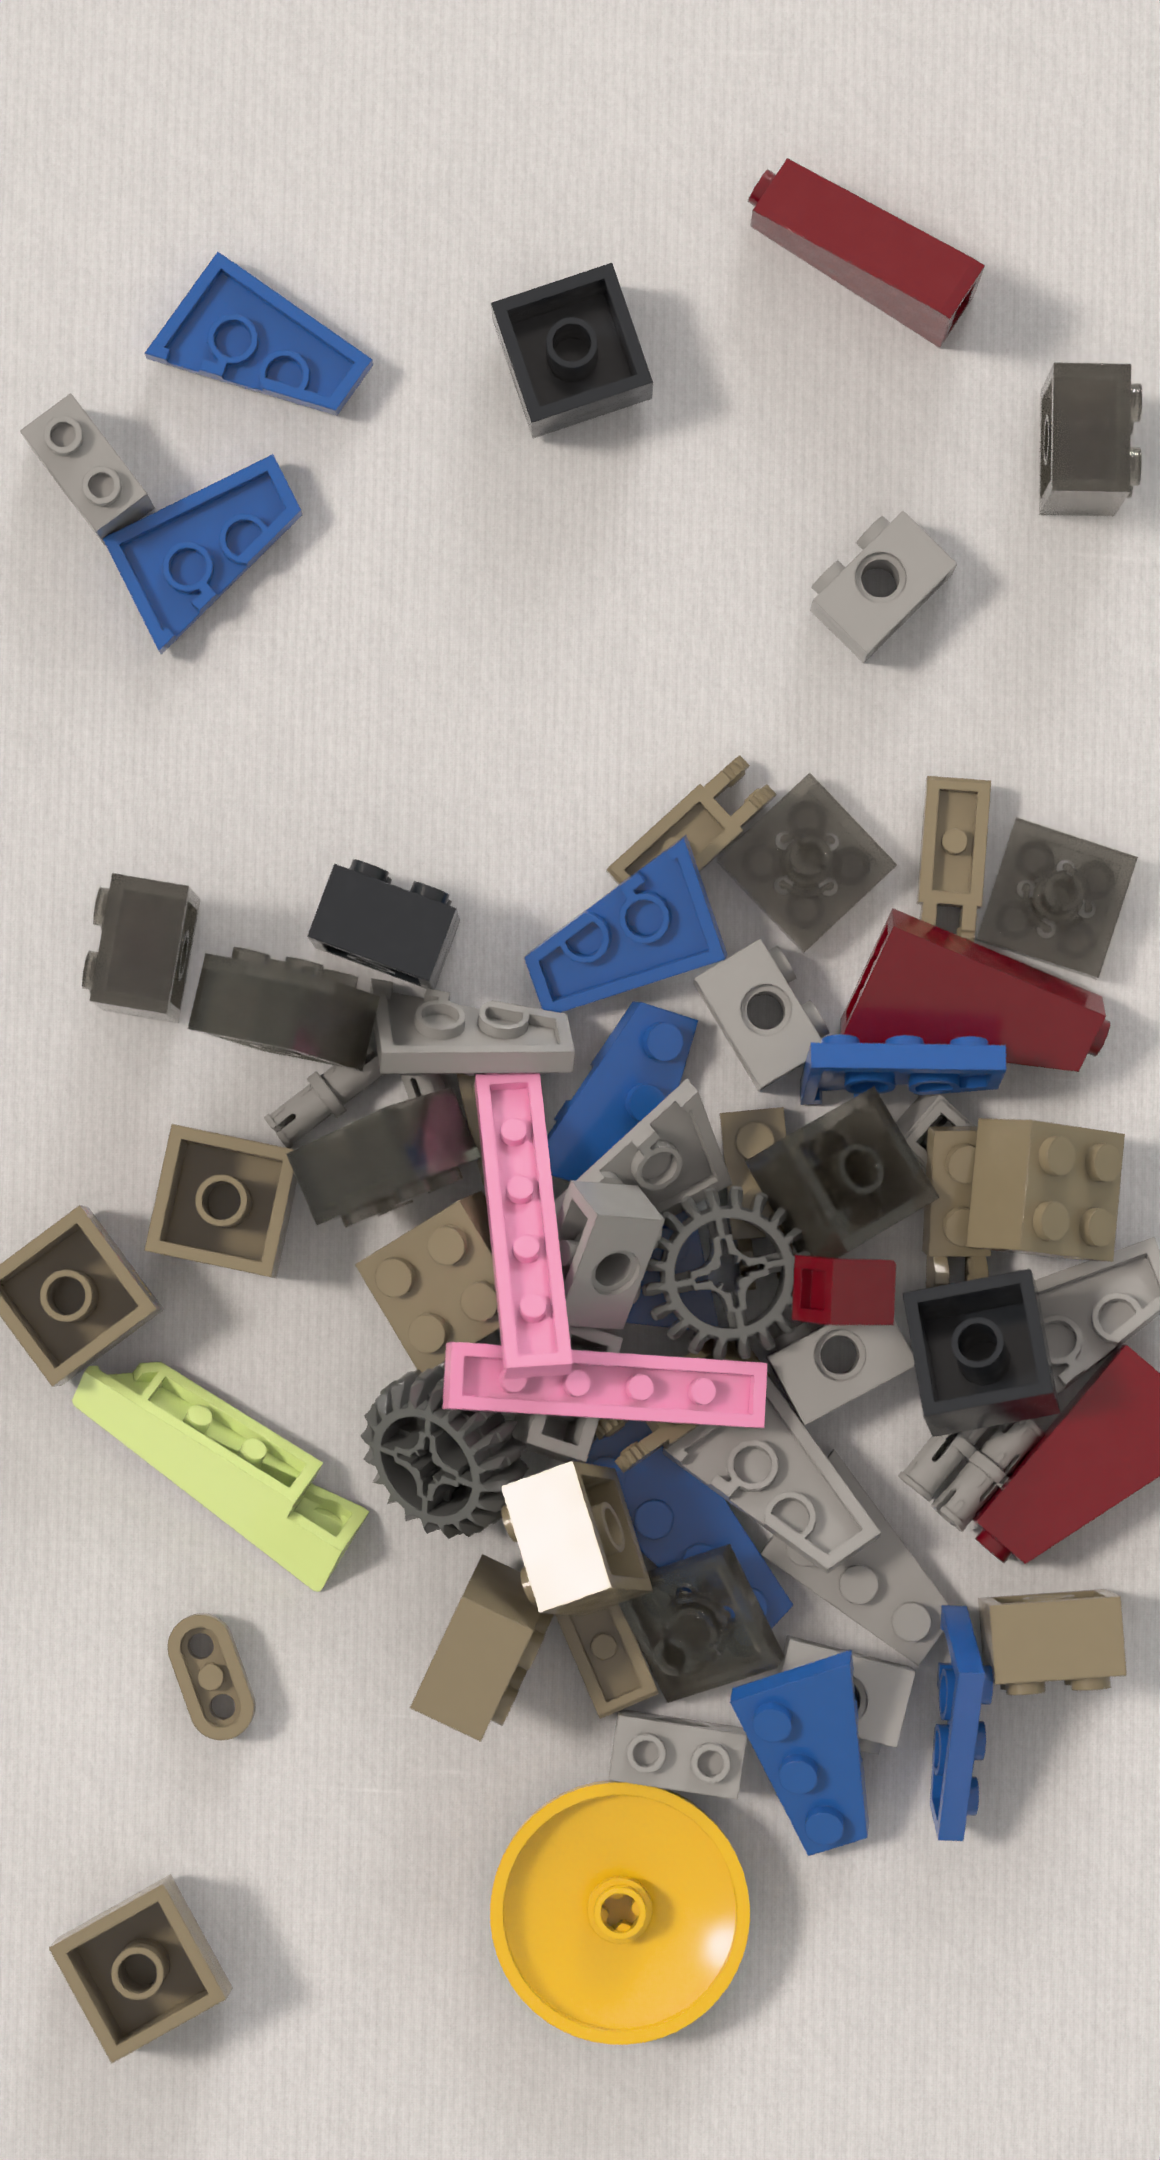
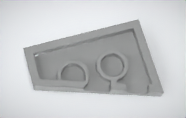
(445, 1037)

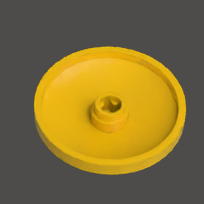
(619, 1912)

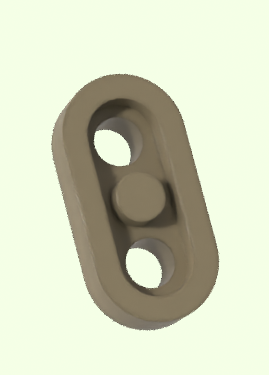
(209, 1676)

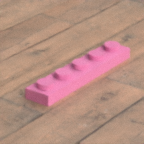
(522, 1225)
(611, 1387)

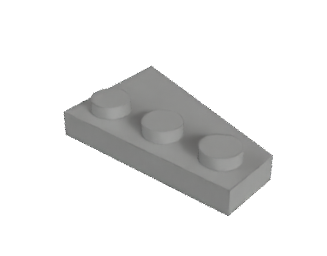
(665, 1154)
(1098, 1308)
(780, 1483)
(877, 1586)

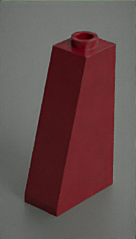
(866, 249)
(952, 988)
(1083, 1465)

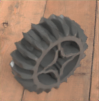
(673, 1284)
(433, 1457)

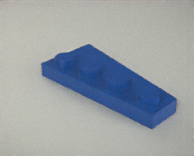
(684, 1517)

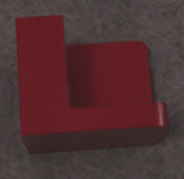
(843, 1290)

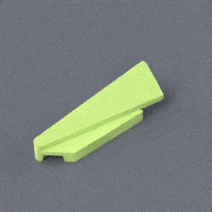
(227, 1465)

